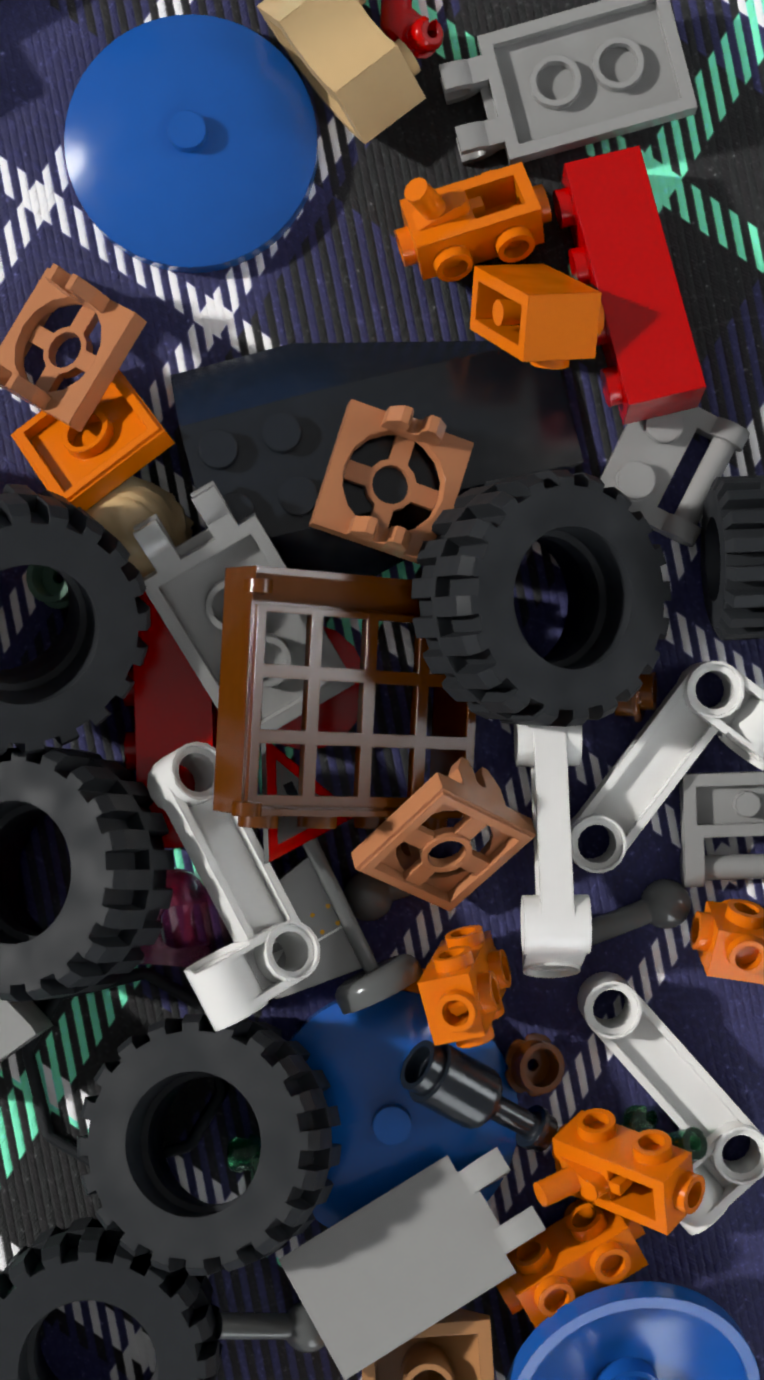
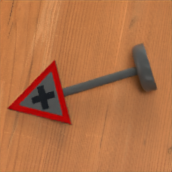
(376, 979)

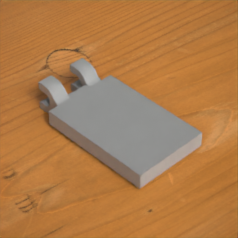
(572, 80)
(190, 600)
(406, 1260)

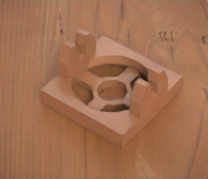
(118, 334)
(367, 422)
(401, 844)

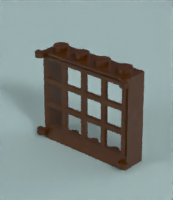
(320, 594)

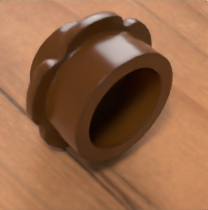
(643, 699)
(547, 1069)

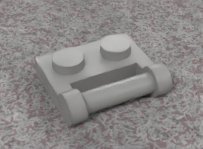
(650, 455)
(720, 807)

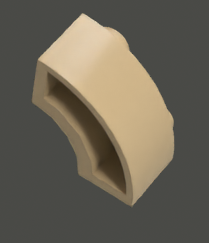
(347, 61)

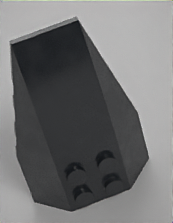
(273, 418)

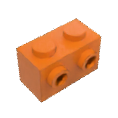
(536, 313)

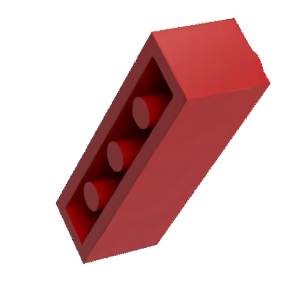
(627, 258)
(168, 710)

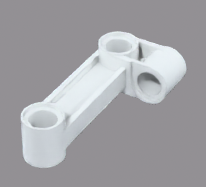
(665, 753)
(243, 889)
(554, 920)
(682, 1091)

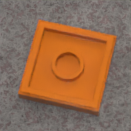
(107, 452)

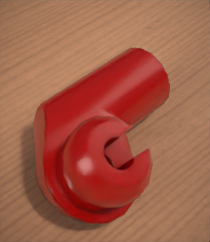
(402, 22)

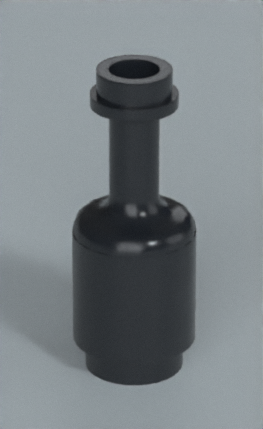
(471, 1094)

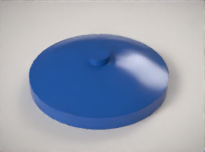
(191, 143)
(381, 1127)
(637, 1335)

